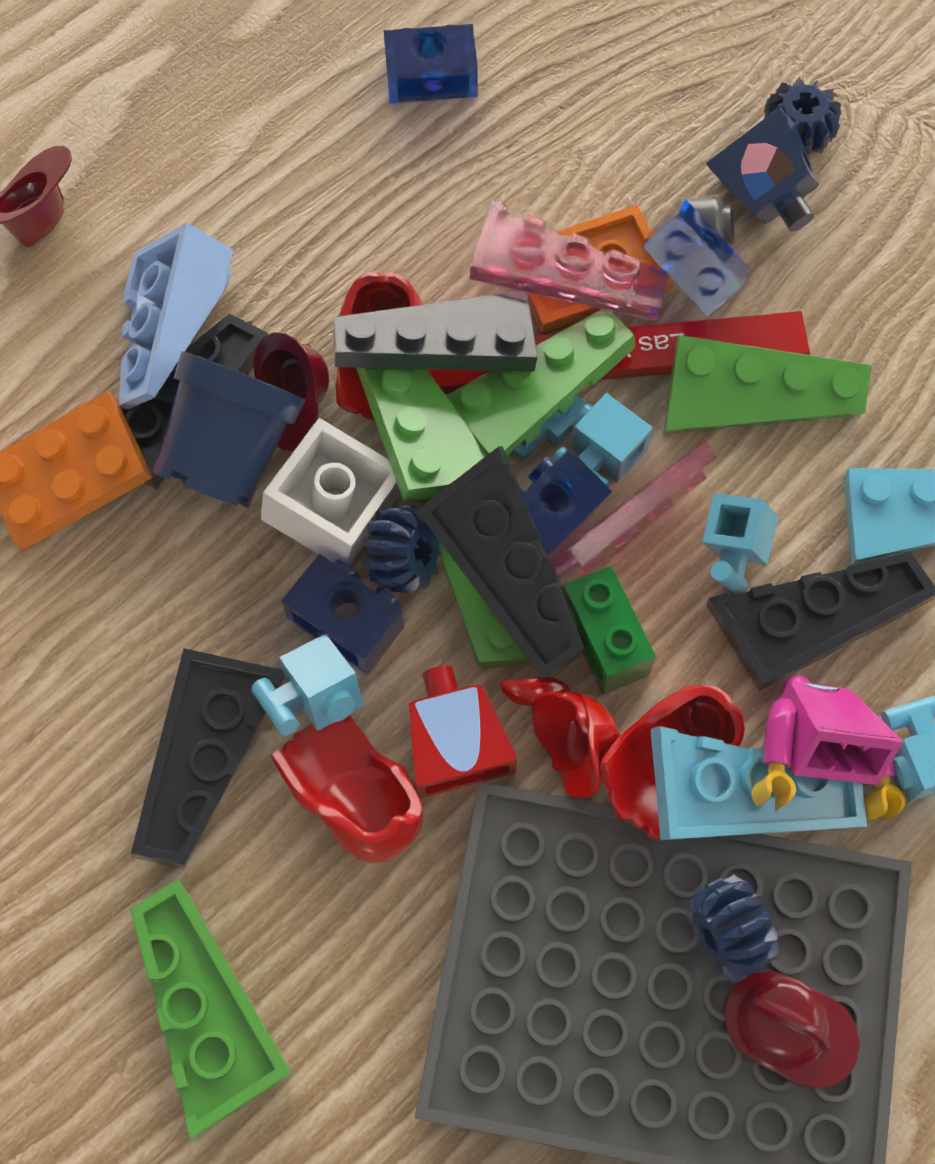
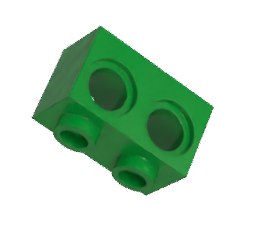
(614, 638)

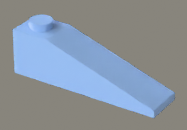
(169, 296)

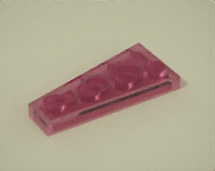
(545, 263)
(620, 523)

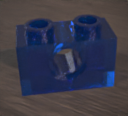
(431, 63)
(696, 257)
(569, 490)
(358, 638)

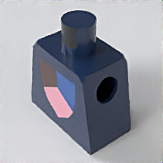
(769, 171)

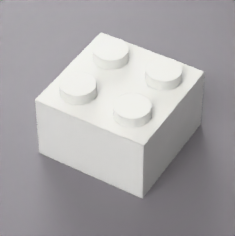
(329, 493)

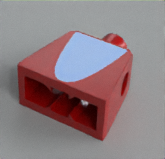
(456, 736)

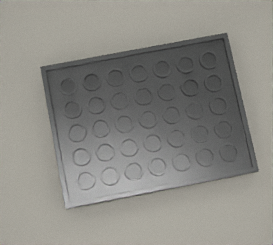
(598, 1021)

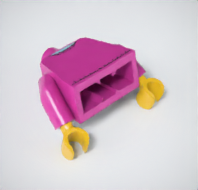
(831, 737)

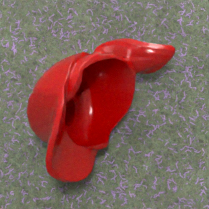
(569, 727)

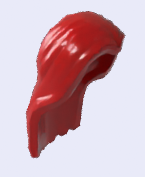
(369, 294)
(629, 763)
(352, 789)

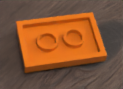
(619, 231)
(68, 470)

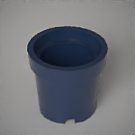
(223, 429)

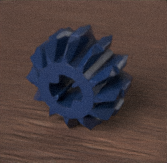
(810, 110)
(401, 550)
(734, 927)

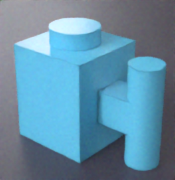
(608, 438)
(738, 533)
(317, 683)
(916, 756)

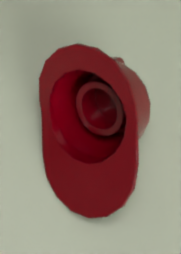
(33, 199)
(298, 370)
(792, 1029)

